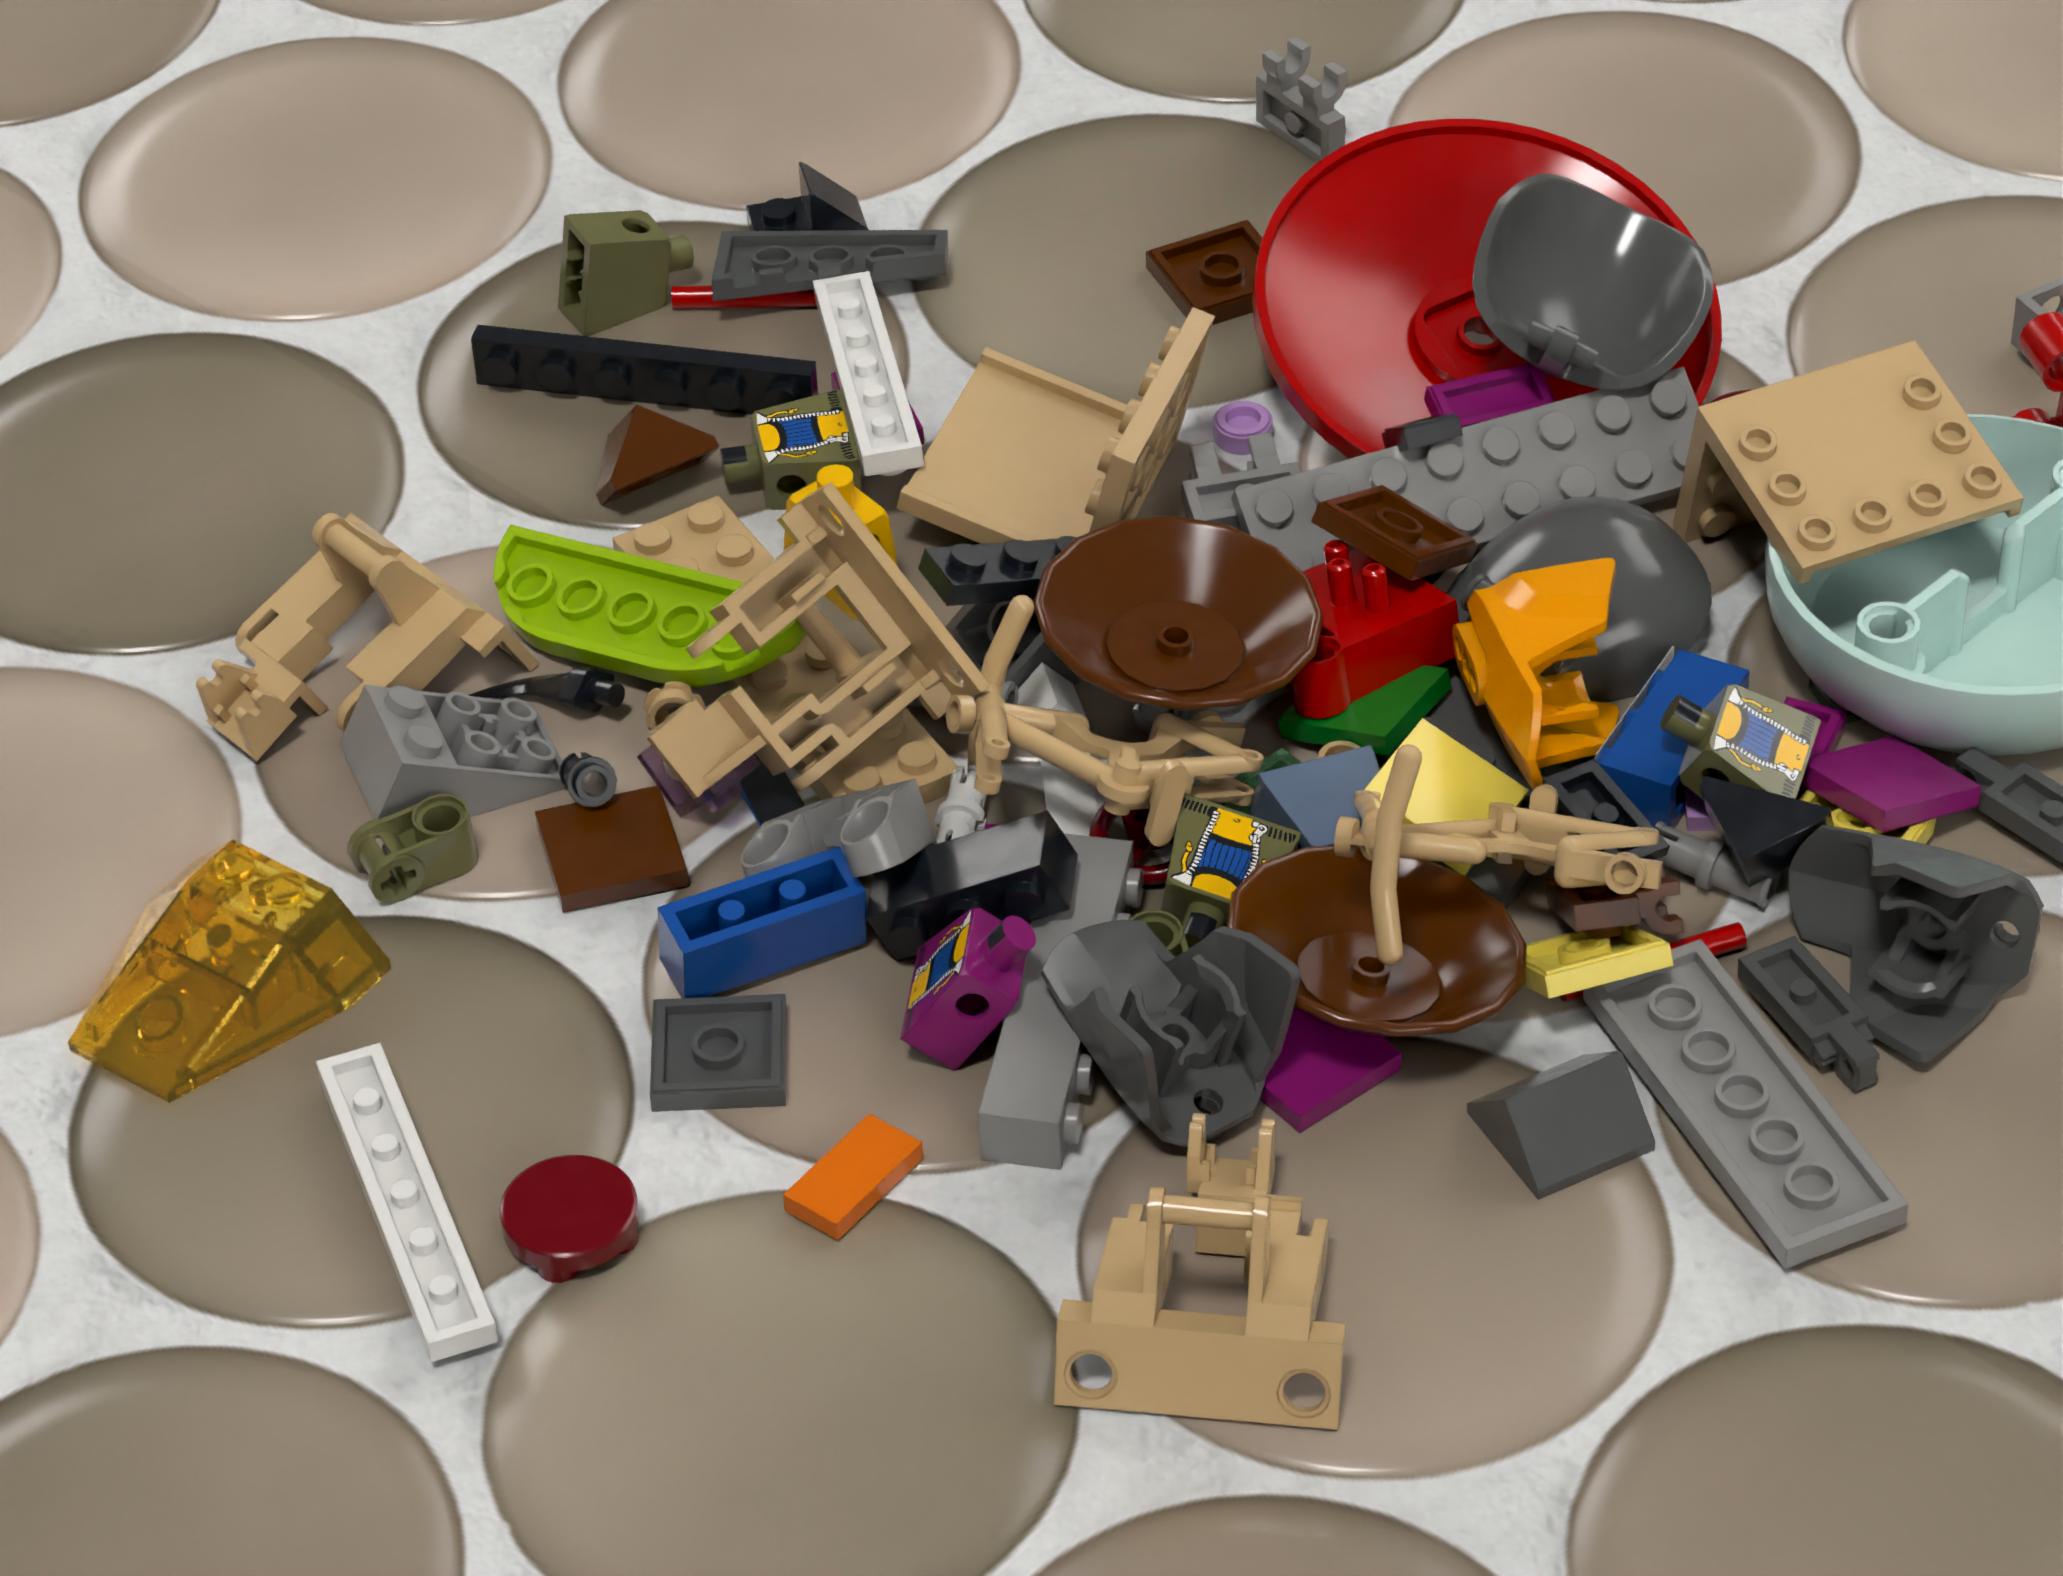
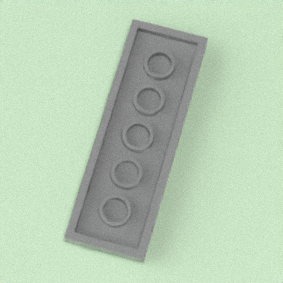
(1747, 1107)

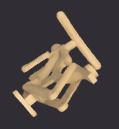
(1135, 775)
(1508, 833)

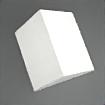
(1049, 691)

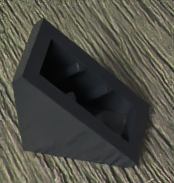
(1760, 826)

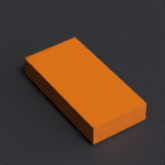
(853, 1176)

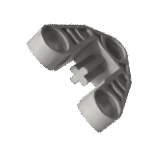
(871, 827)

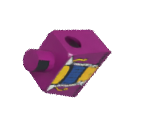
(965, 984)

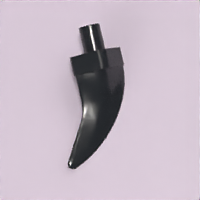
(579, 688)

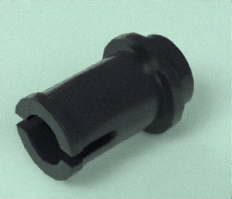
(600, 784)

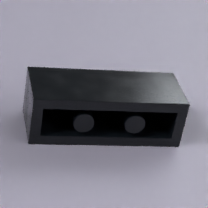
(1006, 870)

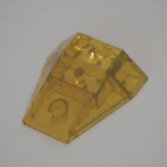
(224, 972)

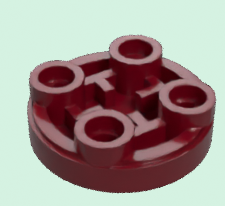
(569, 1215)

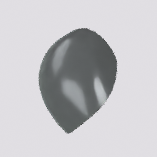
(1589, 284)
(1656, 593)

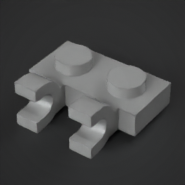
(1298, 106)
(1210, 492)

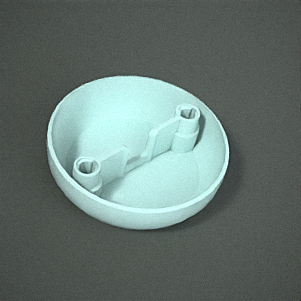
(1950, 631)

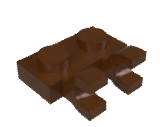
(1603, 912)

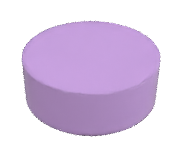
(1237, 421)

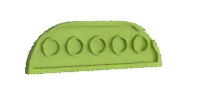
(622, 610)

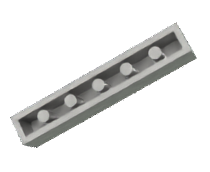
(1039, 1060)

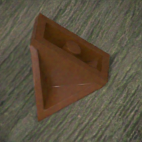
(649, 449)

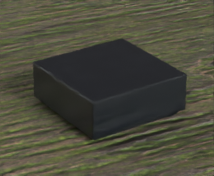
(1422, 432)

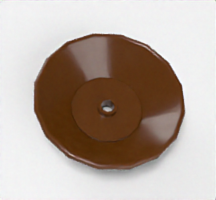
(1178, 613)
(1457, 942)

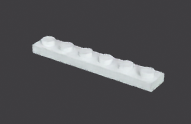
(868, 375)
(406, 1203)

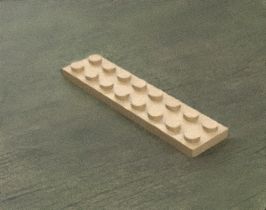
(717, 543)

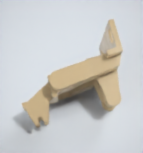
(293, 627)
(870, 690)
(1207, 1360)

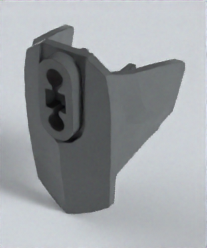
(1915, 931)
(1176, 1024)

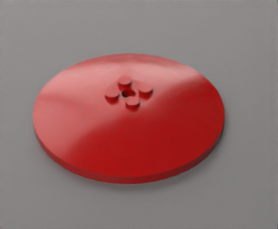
(1374, 266)

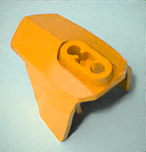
(1519, 633)

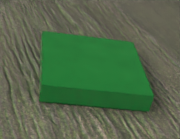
(1377, 718)

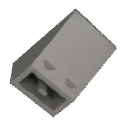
(435, 743)

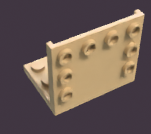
(1049, 456)
(1841, 462)

